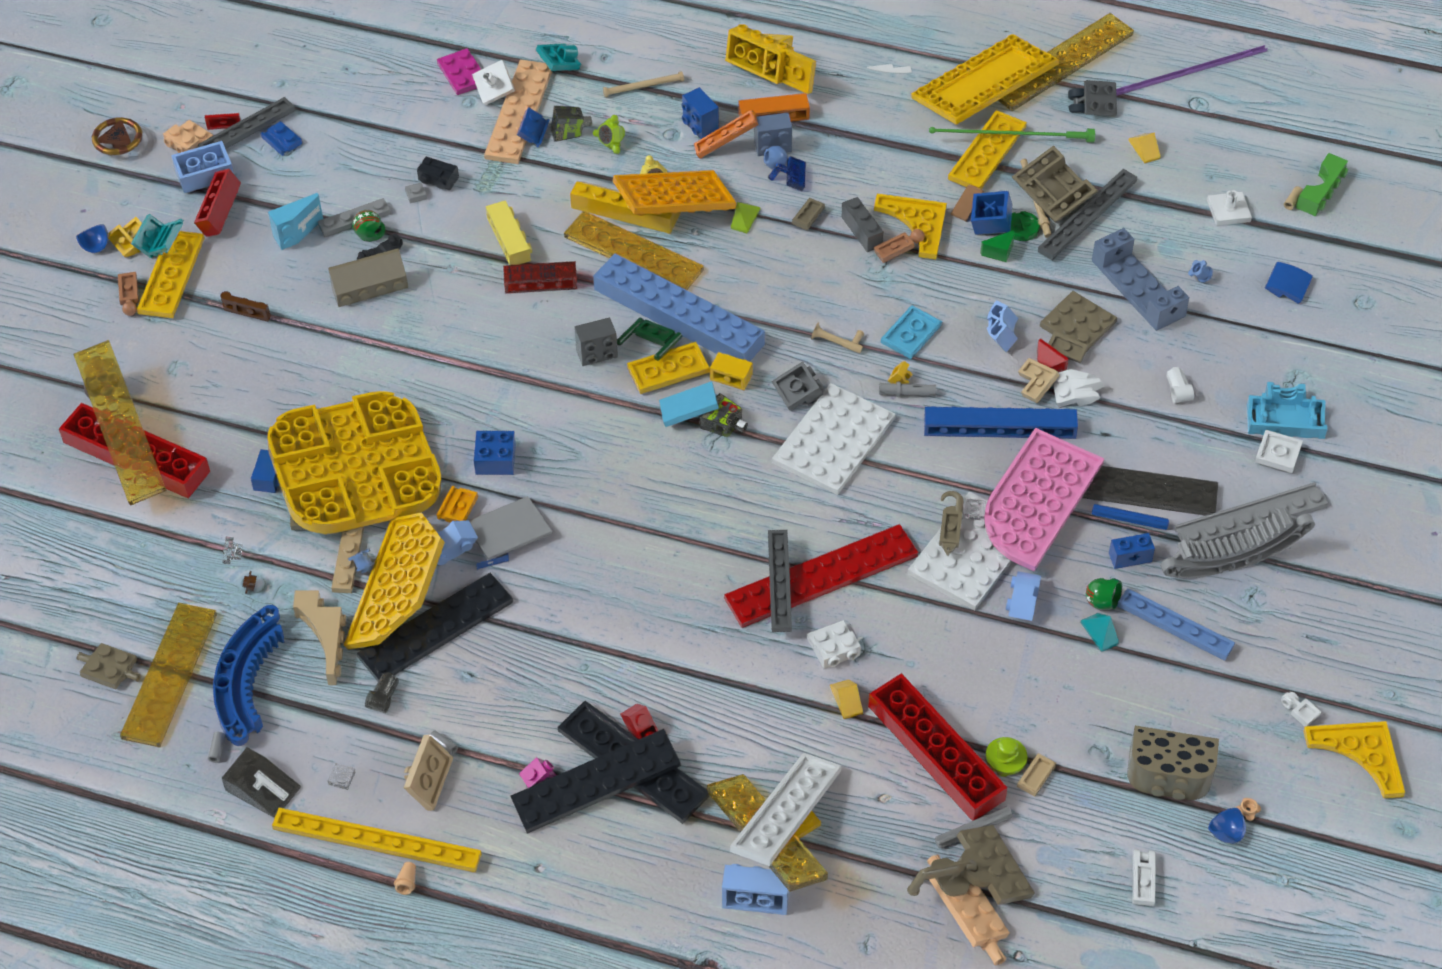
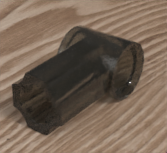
(380, 697)

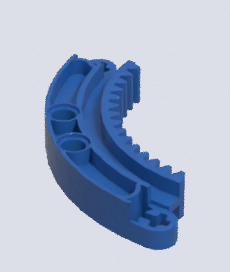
(246, 652)

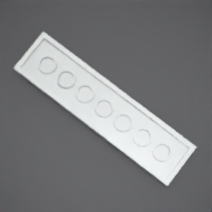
(785, 809)

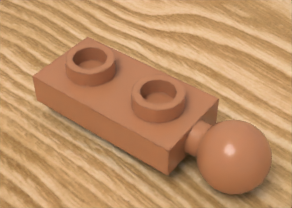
(898, 245)
(128, 292)

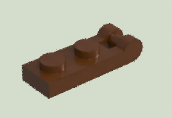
(245, 307)

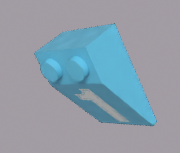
(295, 220)

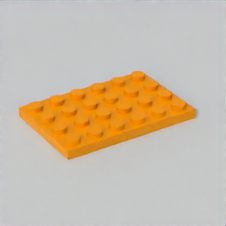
(674, 192)

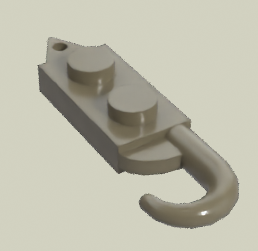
(951, 523)

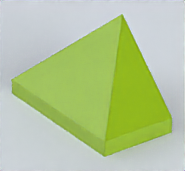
(744, 217)

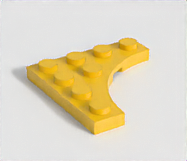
(916, 215)
(1365, 744)

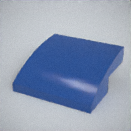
(1288, 281)

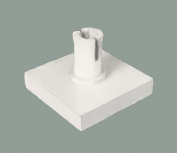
(493, 82)
(1229, 208)

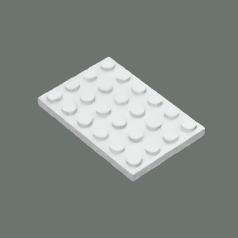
(833, 438)
(969, 570)

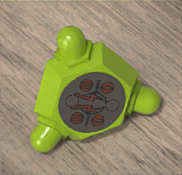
(610, 133)

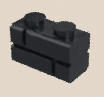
(437, 173)

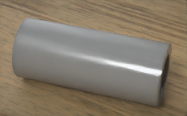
(449, 746)
(216, 747)

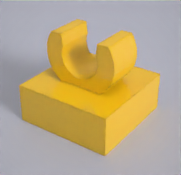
(899, 373)

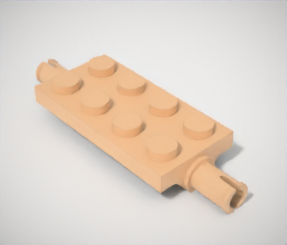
(975, 918)

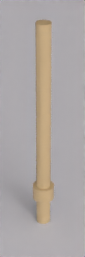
(1043, 220)

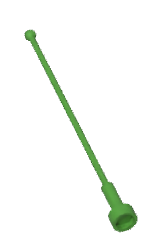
(1089, 135)

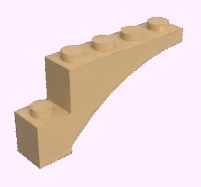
(326, 625)

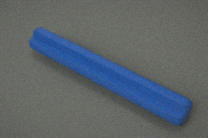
(1130, 516)

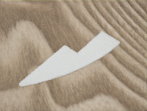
(889, 68)

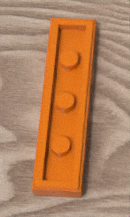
(725, 134)

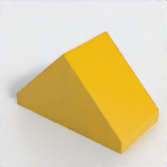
(1146, 146)
(847, 698)

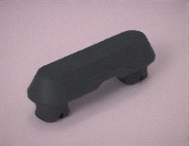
(393, 242)

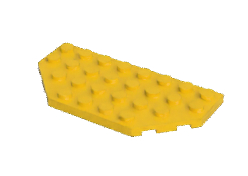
(396, 580)

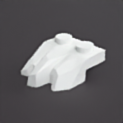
(1076, 387)

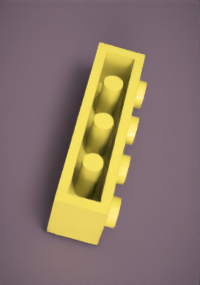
(508, 233)

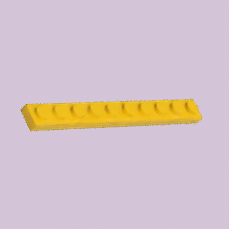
(377, 839)

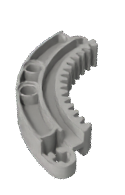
(1238, 551)

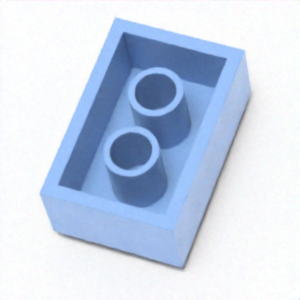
(197, 166)
(753, 890)

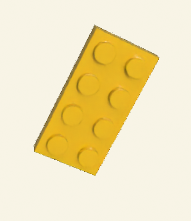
(675, 366)

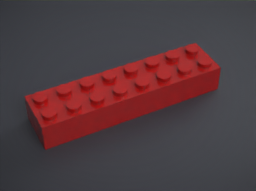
(178, 466)
(937, 747)

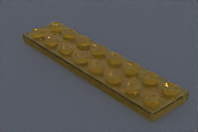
(610, 239)
(168, 675)
(740, 802)

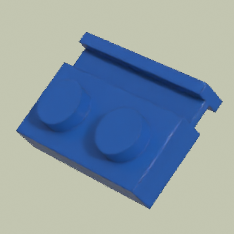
(533, 127)
(281, 138)

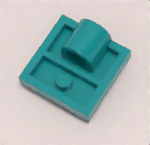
(559, 56)

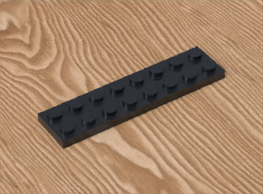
(436, 627)
(599, 735)
(595, 781)

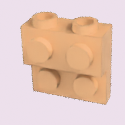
(186, 136)

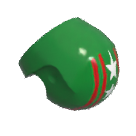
(365, 225)
(1100, 593)

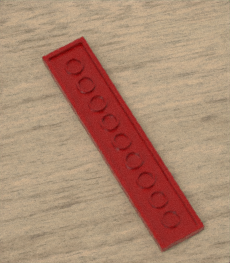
(825, 573)

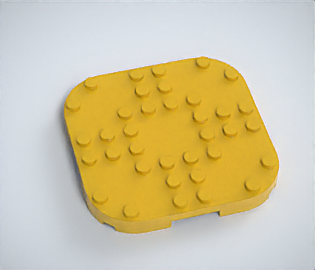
(353, 463)

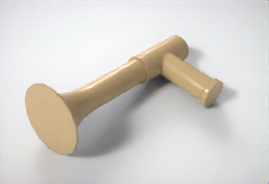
(851, 345)

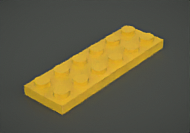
(986, 151)
(170, 276)

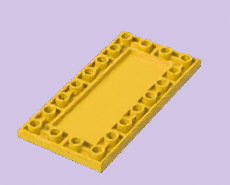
(984, 79)

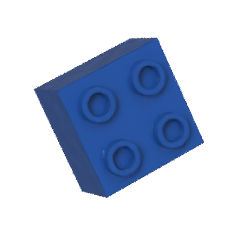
(700, 113)
(991, 212)
(494, 453)

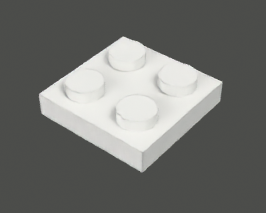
(1278, 451)

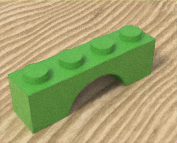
(1314, 197)

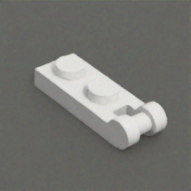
(1143, 878)

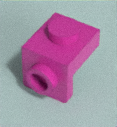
(537, 772)

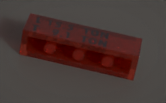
(540, 277)

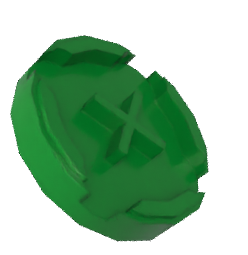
(1024, 225)

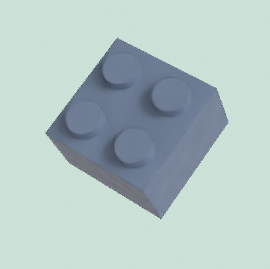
(773, 131)

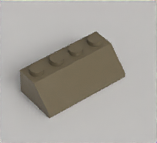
(368, 277)

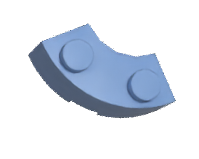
(1002, 325)
(458, 538)
(1024, 595)

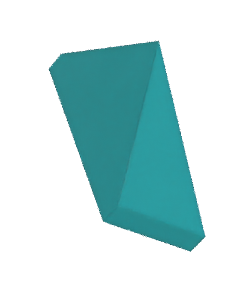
(1101, 630)

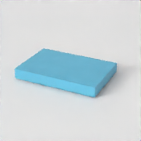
(911, 332)
(688, 404)

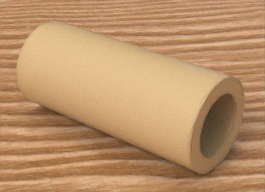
(1293, 198)

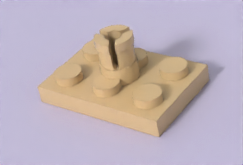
(428, 772)

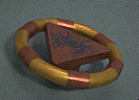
(116, 136)

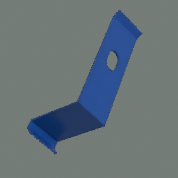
(495, 561)

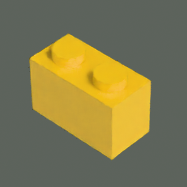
(731, 371)

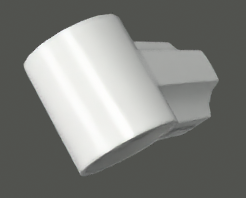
(1180, 389)

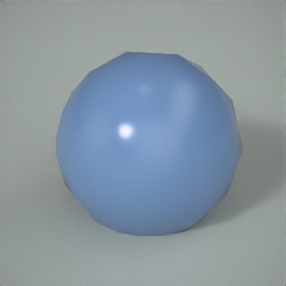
(775, 155)

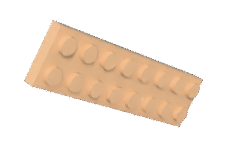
(530, 85)

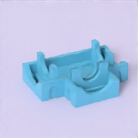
(1286, 412)

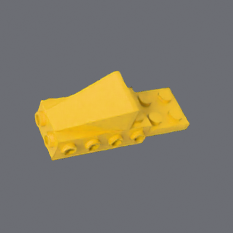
(770, 57)

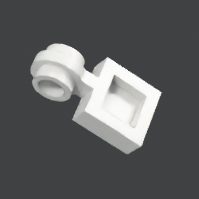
(1304, 712)

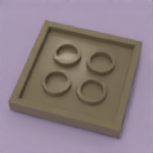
(1079, 319)

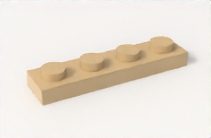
(345, 569)

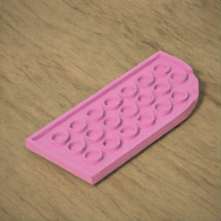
(1038, 497)

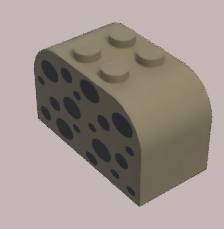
(1172, 763)

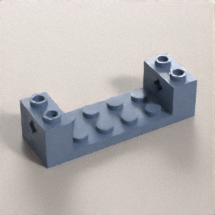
(1115, 260)

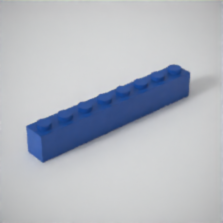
(999, 422)

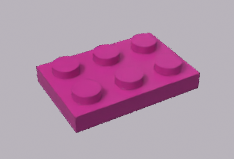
(459, 69)

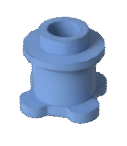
(1201, 271)
(362, 561)

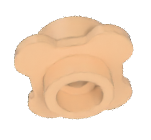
(1252, 805)

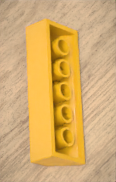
(611, 204)

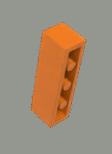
(795, 104)

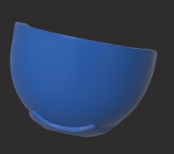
(94, 238)
(1228, 826)

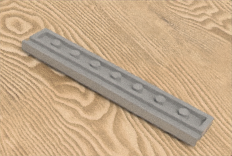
(1242, 517)

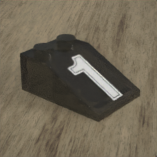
(259, 782)

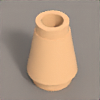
(405, 880)

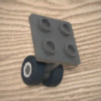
(1098, 96)

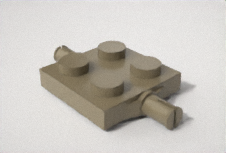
(108, 666)

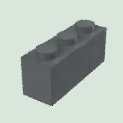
(862, 224)

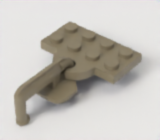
(982, 864)

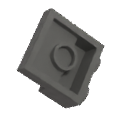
(798, 386)

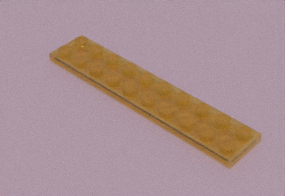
(1072, 56)
(119, 423)

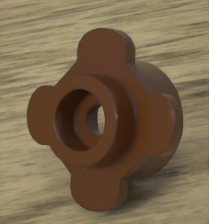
(249, 582)

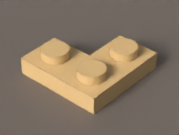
(1040, 379)

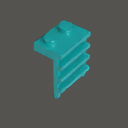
(156, 237)

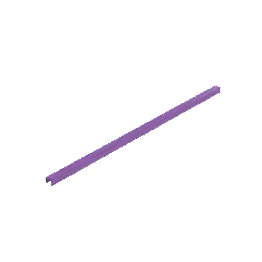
(1190, 70)

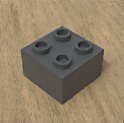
(596, 341)

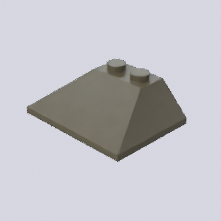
(1054, 184)

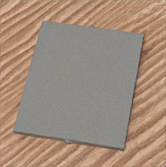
(509, 528)

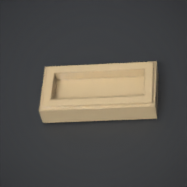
(1036, 774)

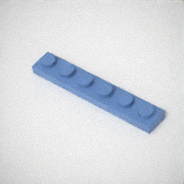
(1176, 624)

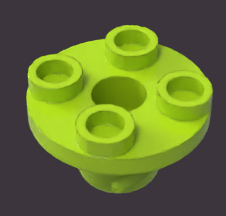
(1006, 756)

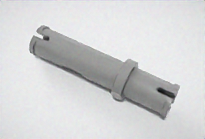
(907, 389)

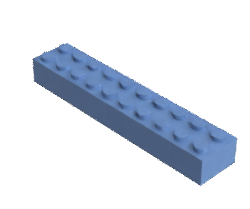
(678, 309)

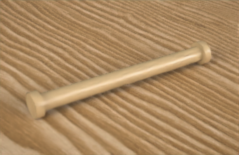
(642, 84)

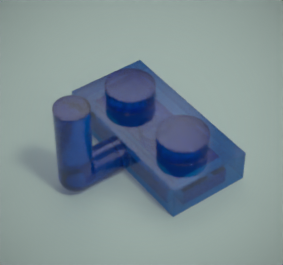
(795, 173)

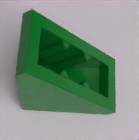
(998, 247)

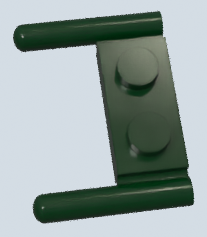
(654, 333)

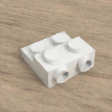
(834, 644)

